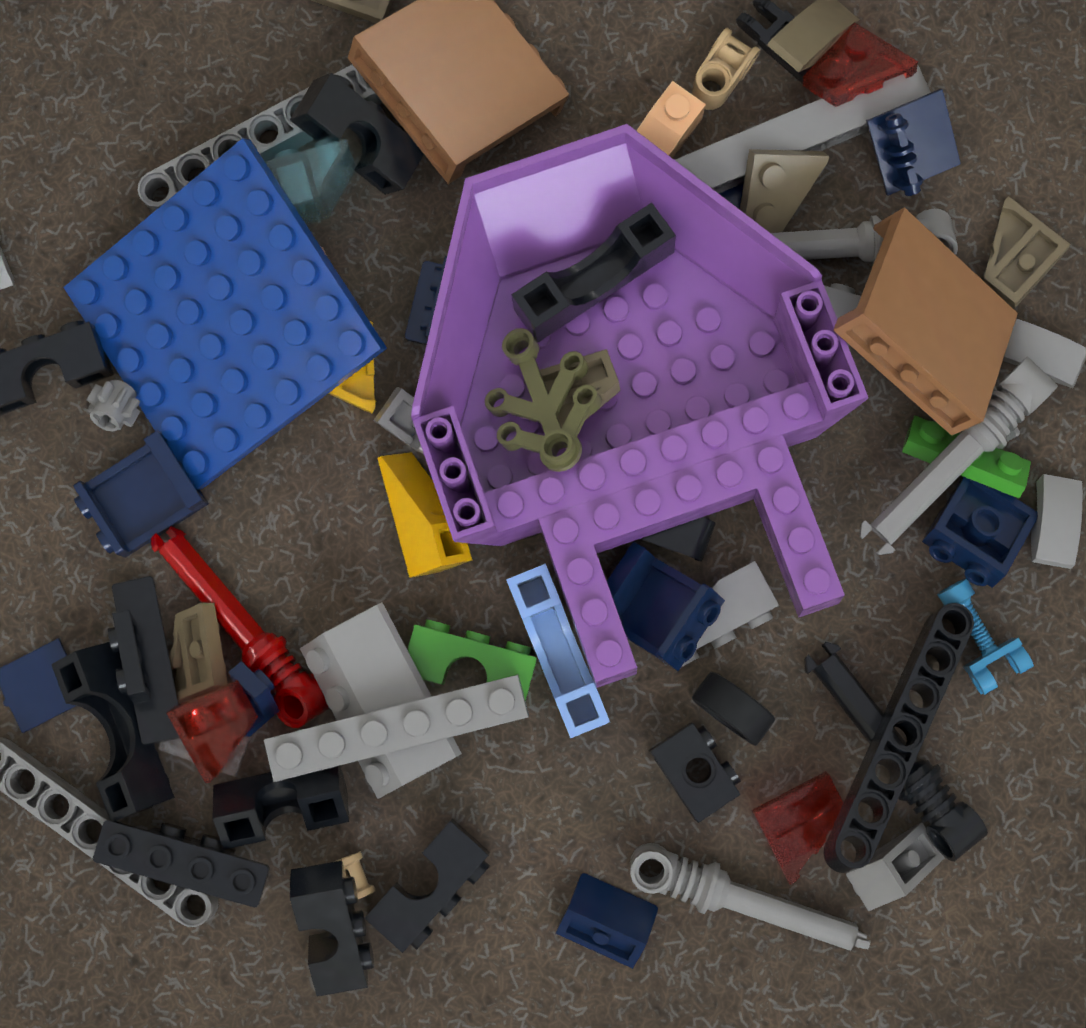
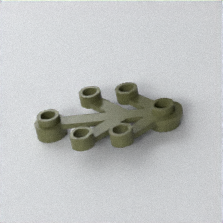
(545, 405)

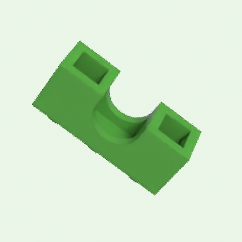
(436, 650)

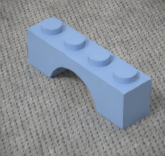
(557, 651)

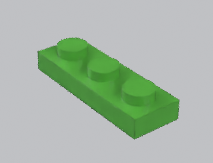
(994, 469)

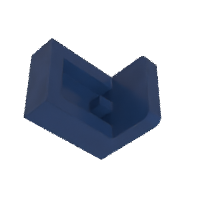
(258, 690)

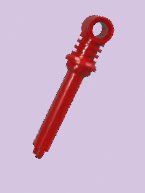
(296, 692)

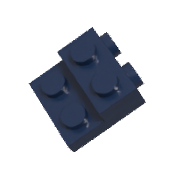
(980, 531)

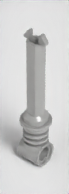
(863, 240)
(1014, 399)
(713, 889)

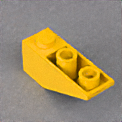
(419, 517)

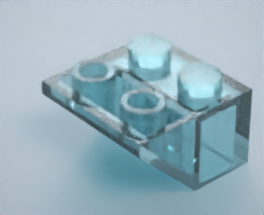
(315, 177)

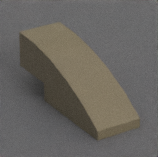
(812, 33)

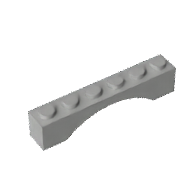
(396, 728)

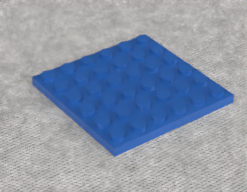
(224, 315)

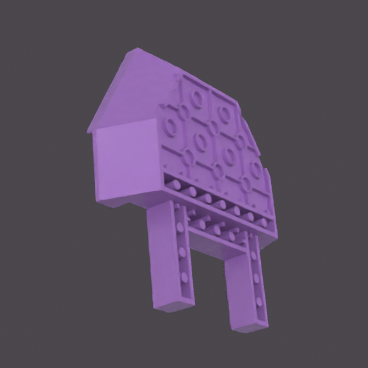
(715, 360)

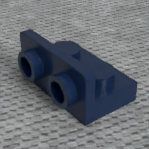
(424, 302)

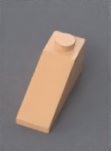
(672, 119)

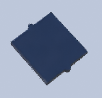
(32, 686)

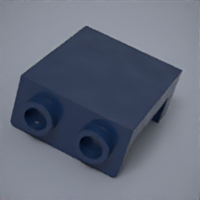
(139, 497)
(661, 606)

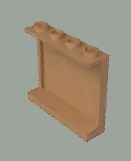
(456, 78)
(930, 324)

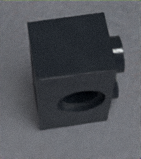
(699, 797)

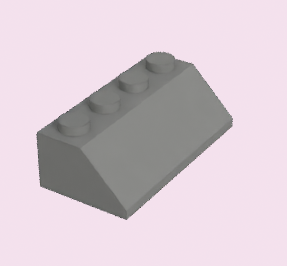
(369, 669)

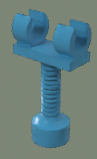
(1012, 649)

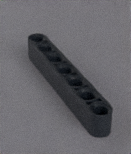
(886, 751)

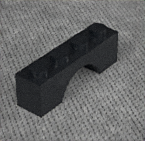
(626, 254)
(135, 772)

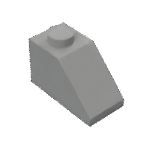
(896, 868)

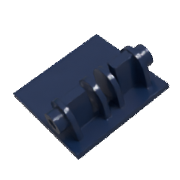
(913, 143)

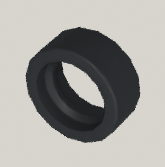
(733, 708)

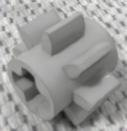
(113, 405)

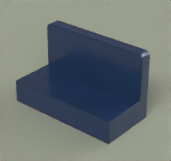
(608, 920)

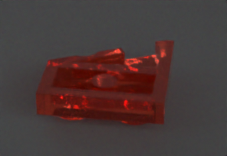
(856, 66)
(213, 726)
(799, 822)

